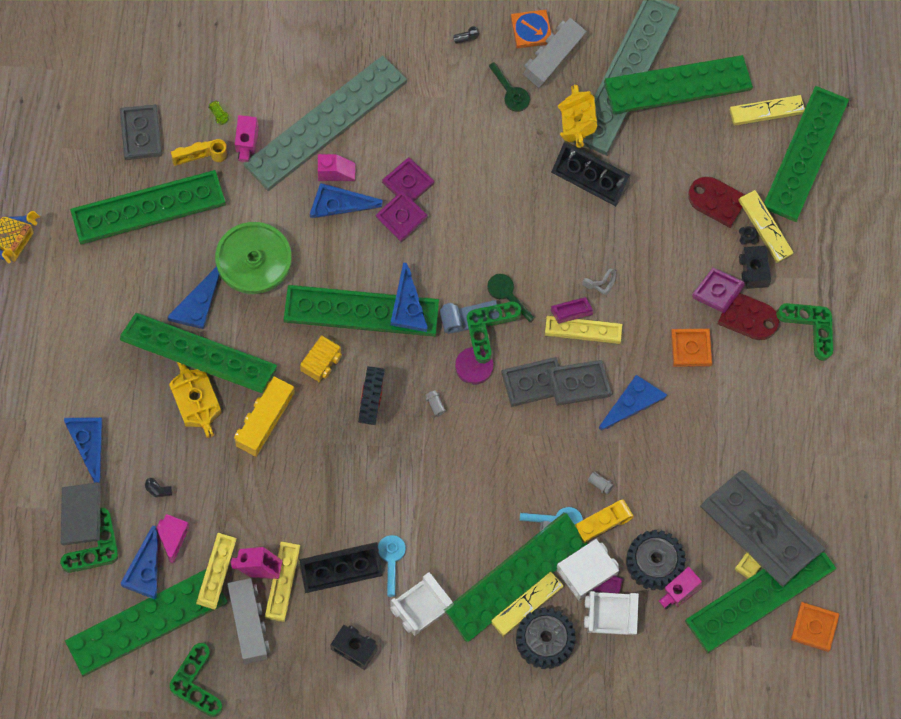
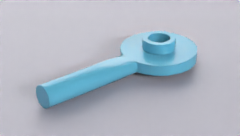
(573, 513)
(391, 550)

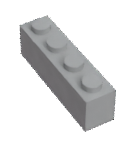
(554, 52)
(247, 621)

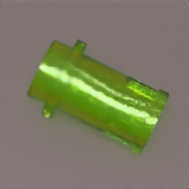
(221, 116)

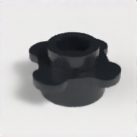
(748, 231)

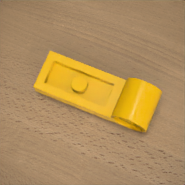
(200, 150)
(604, 520)

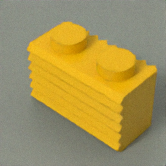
(321, 358)

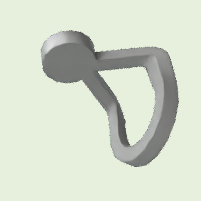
(590, 284)

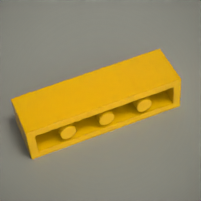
(264, 416)

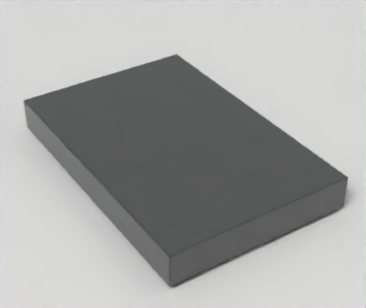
(140, 132)
(529, 382)
(579, 382)
(80, 513)

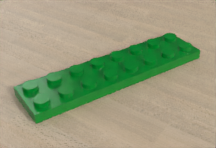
(678, 84)
(805, 153)
(147, 207)
(351, 310)
(198, 352)
(514, 577)
(751, 603)
(139, 625)

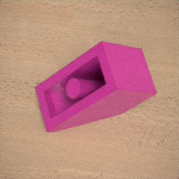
(335, 168)
(172, 534)

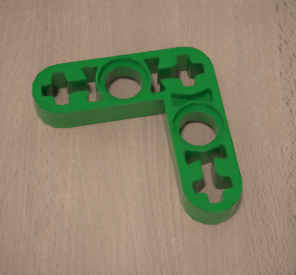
(817, 322)
(481, 325)
(103, 547)
(187, 681)

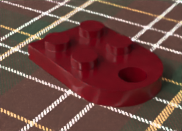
(716, 201)
(747, 318)

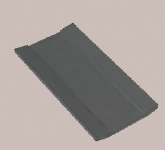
(762, 527)

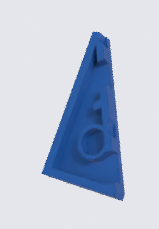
(335, 200)
(196, 306)
(407, 309)
(636, 397)
(88, 440)
(142, 573)

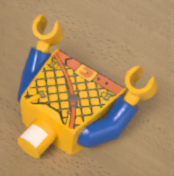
(15, 234)

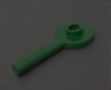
(516, 98)
(501, 287)

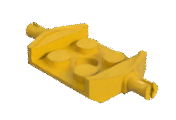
(576, 107)
(200, 411)

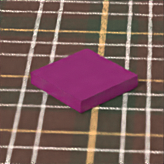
(409, 178)
(401, 216)
(718, 290)

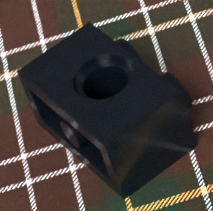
(755, 277)
(360, 657)

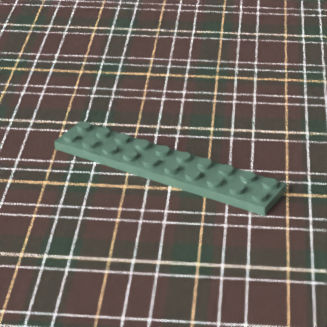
(633, 56)
(325, 123)

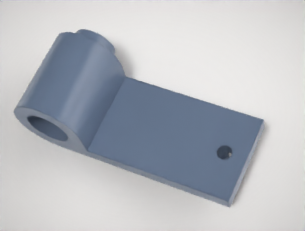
(455, 319)

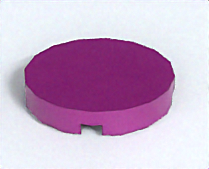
(471, 370)

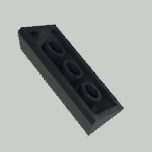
(591, 173)
(340, 567)

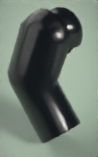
(466, 36)
(156, 490)

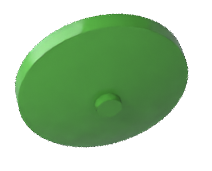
(253, 257)

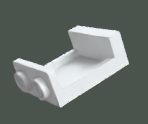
(587, 569)
(421, 605)
(611, 613)

